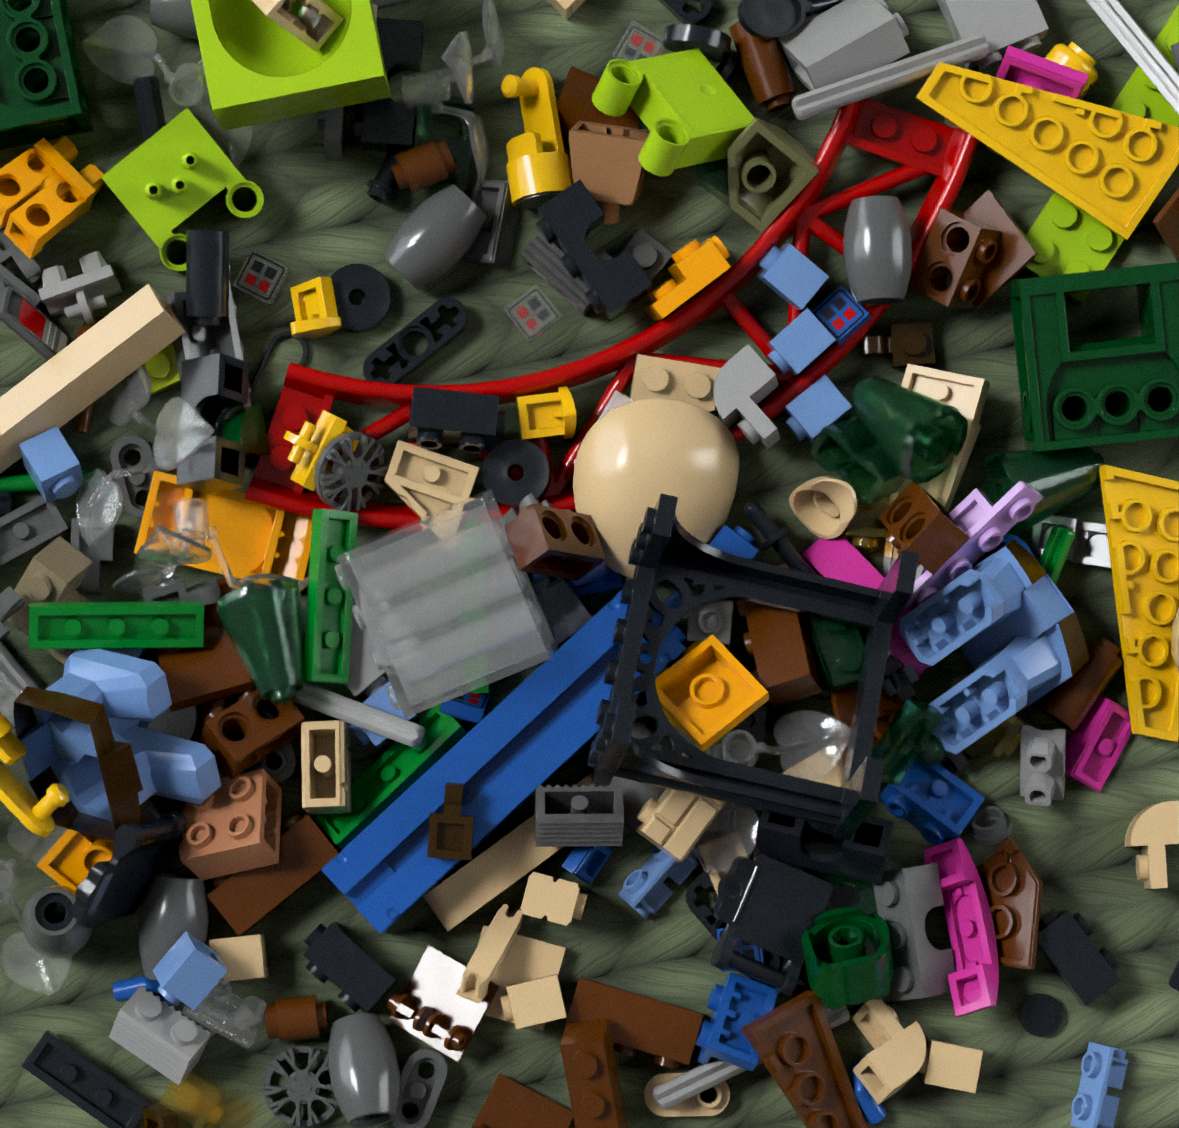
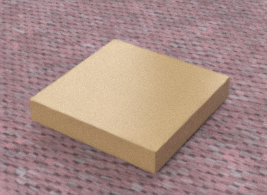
(523, 962)

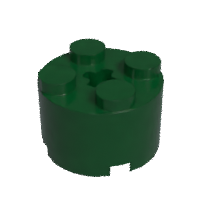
(848, 957)

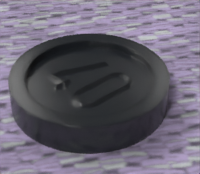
(1040, 1015)

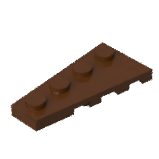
(806, 1062)

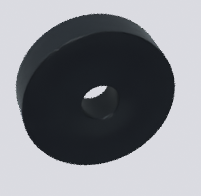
(711, 42)
(377, 297)
(514, 454)

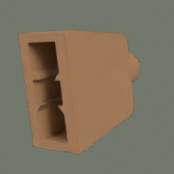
(608, 164)

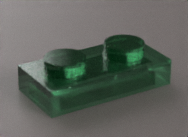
(838, 649)

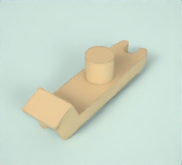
(489, 955)

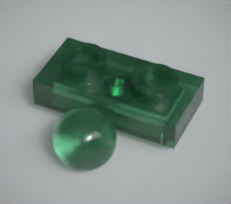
(909, 740)

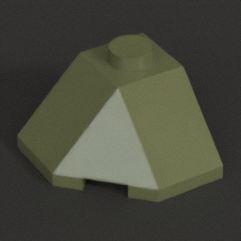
(766, 172)

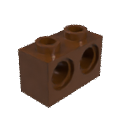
(945, 253)
(922, 526)
(554, 542)
(258, 735)

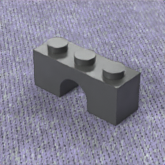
(903, 904)

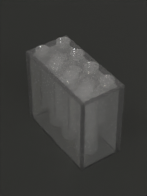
(445, 604)

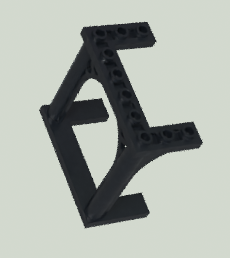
(673, 556)

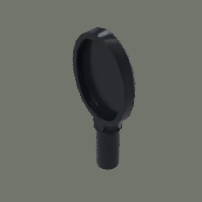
(778, 17)

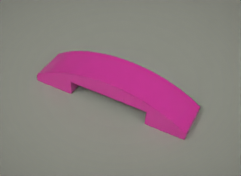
(842, 561)
(969, 928)

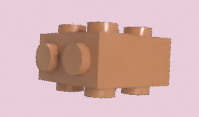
(233, 827)

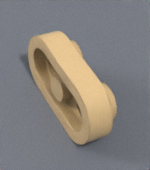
(690, 1107)

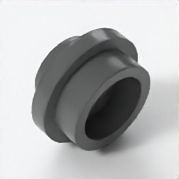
(989, 826)

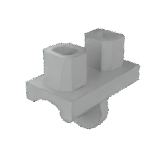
(80, 293)
(1042, 765)

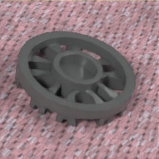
(350, 471)
(301, 1087)

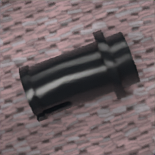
(384, 185)

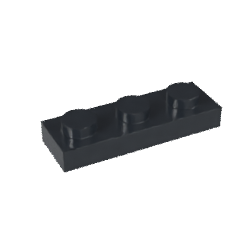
(85, 1083)

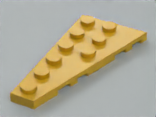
(1080, 150)
(1145, 573)

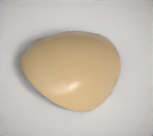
(648, 452)

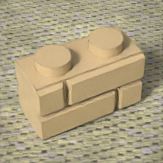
(326, 767)
(677, 821)
(556, 900)

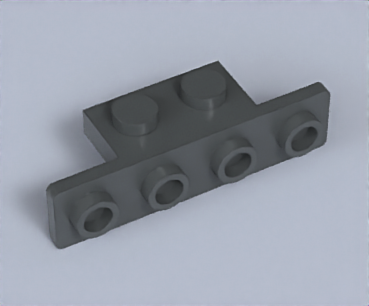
(207, 339)

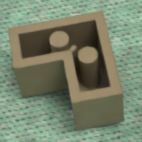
(51, 577)

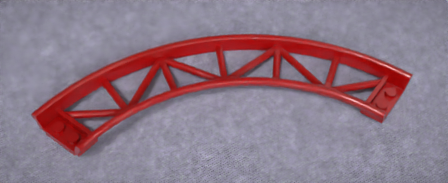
(864, 125)

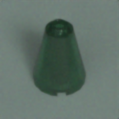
(910, 427)
(1056, 474)
(267, 636)

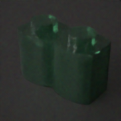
(856, 457)

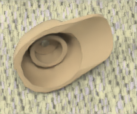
(824, 506)

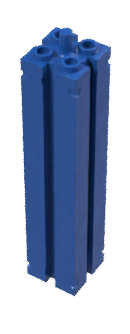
(498, 761)

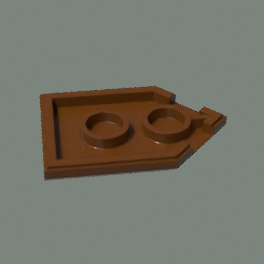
(1014, 903)

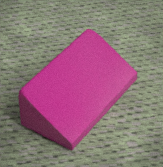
(1097, 744)

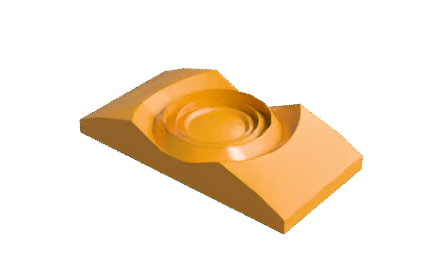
(250, 534)

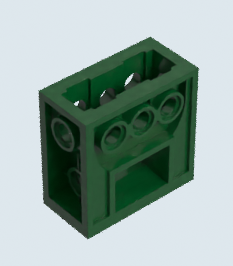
(55, 62)
(1130, 367)

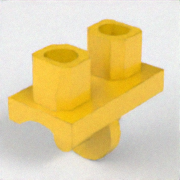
(311, 443)

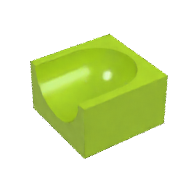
(267, 74)

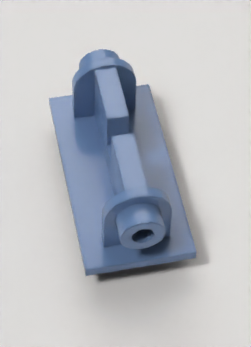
(645, 886)
(1100, 1068)

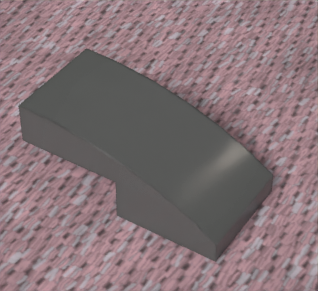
(1088, 548)

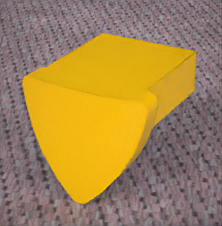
(314, 309)
(547, 414)

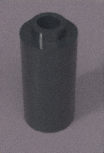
(207, 275)

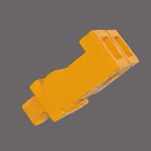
(44, 193)

